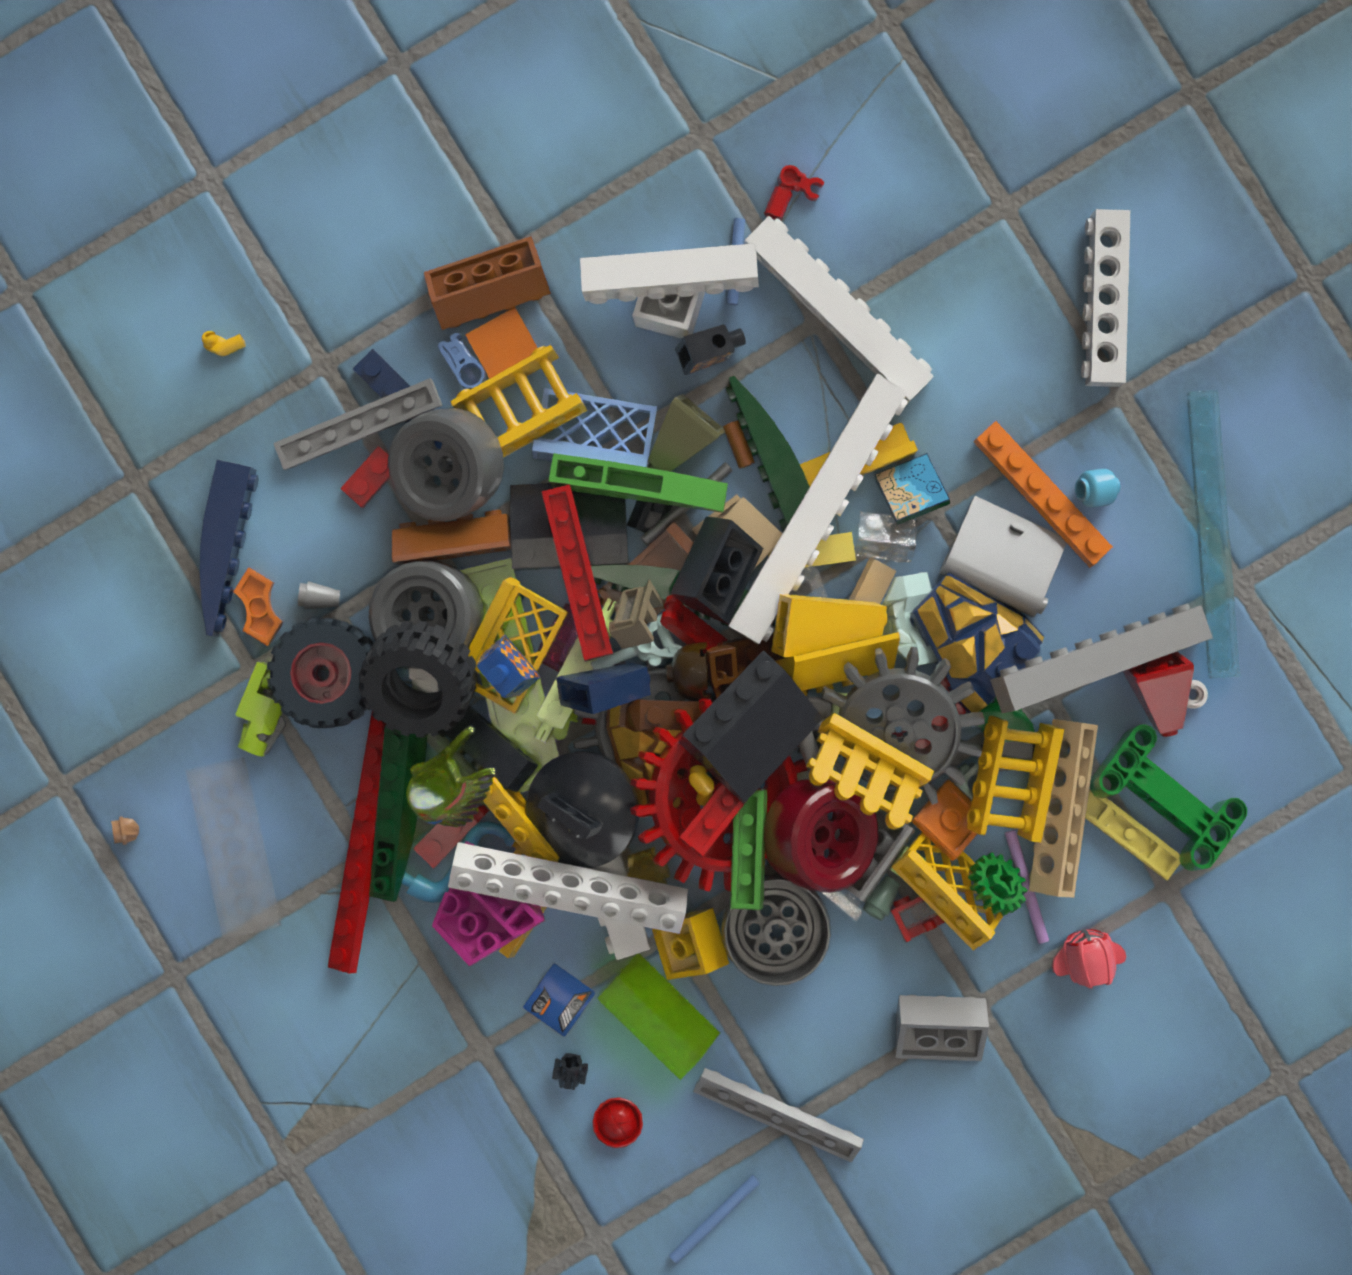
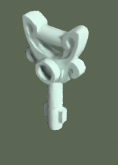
(645, 651)

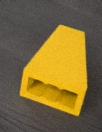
(820, 623)

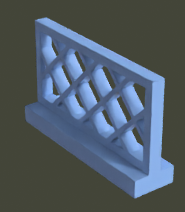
(544, 448)

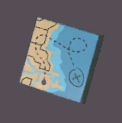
(912, 489)

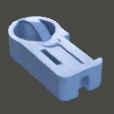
(461, 360)

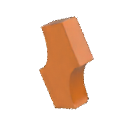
(261, 619)

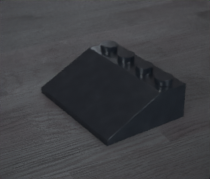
(600, 518)
(751, 727)

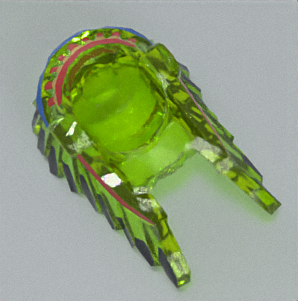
(441, 793)

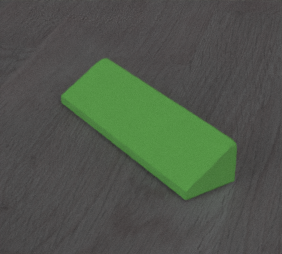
(749, 854)

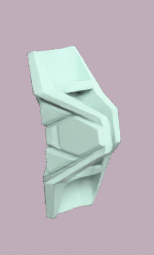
(900, 601)

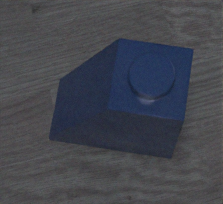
(604, 687)

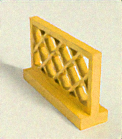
(492, 627)
(943, 895)

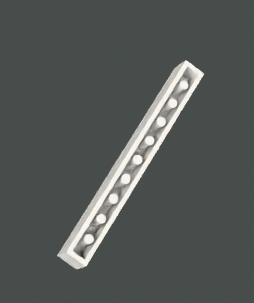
(819, 507)

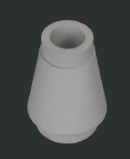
(317, 596)

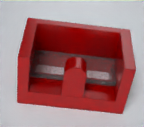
(914, 917)

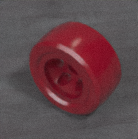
(800, 833)

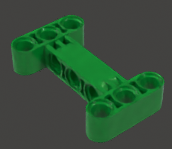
(1169, 798)

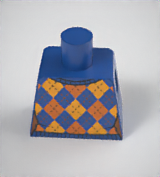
(507, 668)

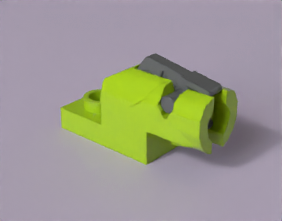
(262, 713)

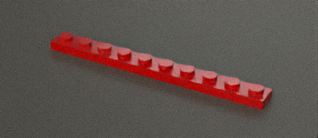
(357, 872)

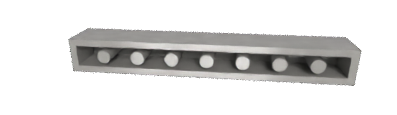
(1100, 659)

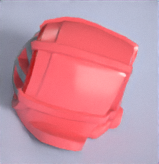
(1089, 958)

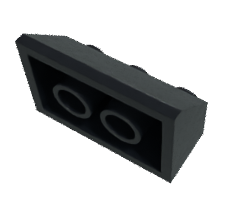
(717, 569)

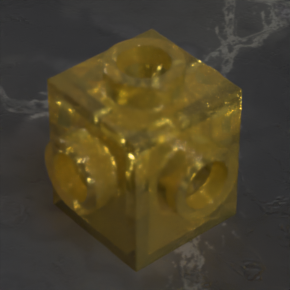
(643, 867)

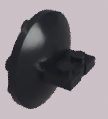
(583, 808)

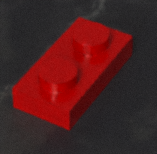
(368, 478)

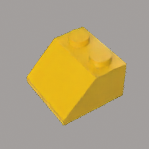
(695, 949)

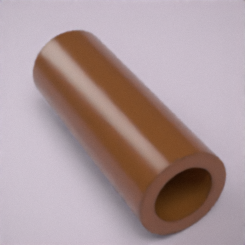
(738, 444)

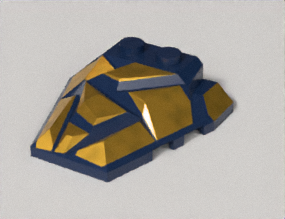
(975, 636)

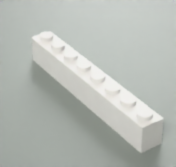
(837, 309)

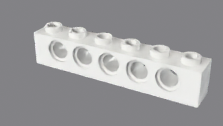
(1117, 227)

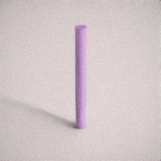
(1031, 900)

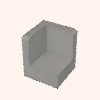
(423, 681)

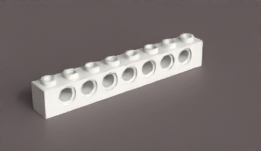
(568, 888)

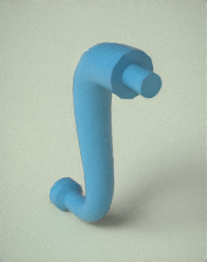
(434, 891)

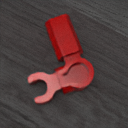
(790, 179)

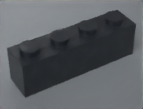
(493, 750)

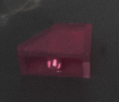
(563, 642)

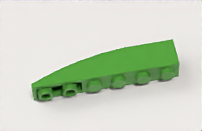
(637, 483)

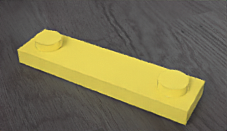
(1132, 836)

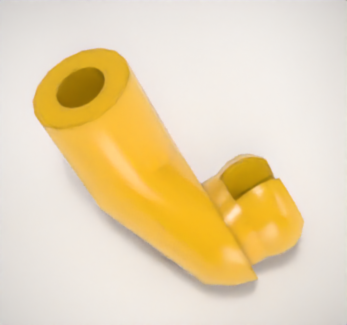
(220, 345)
(701, 783)

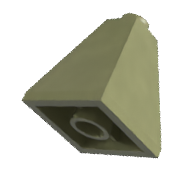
(683, 434)

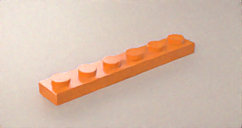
(1043, 494)

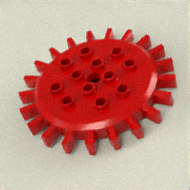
(673, 821)

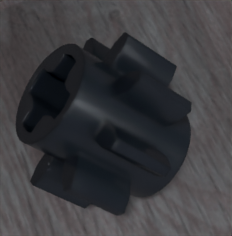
(570, 1071)

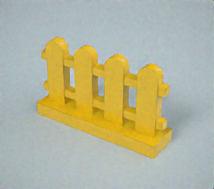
(876, 756)

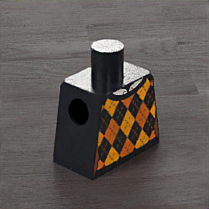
(698, 352)

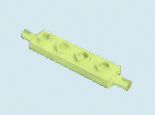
(551, 711)

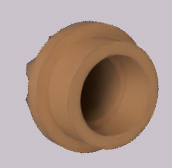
(124, 830)

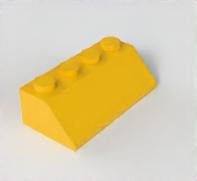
(826, 666)

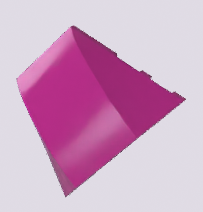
(482, 923)

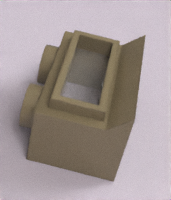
(631, 611)

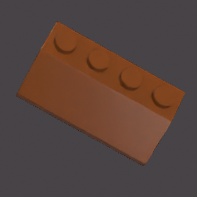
(486, 283)
(451, 539)

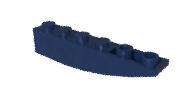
(222, 537)

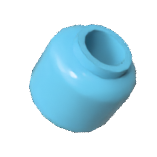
(1097, 488)

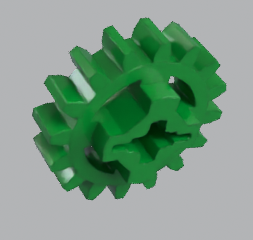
(997, 884)

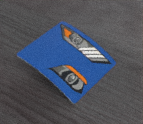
(559, 999)

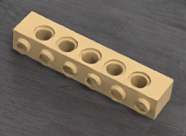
(1070, 821)

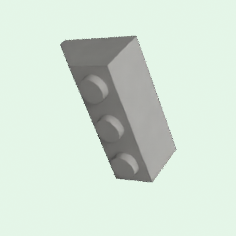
(888, 848)
(941, 1027)

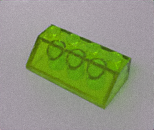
(658, 1015)

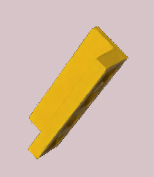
(894, 448)

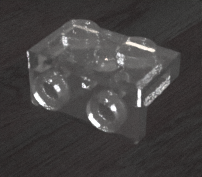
(883, 539)

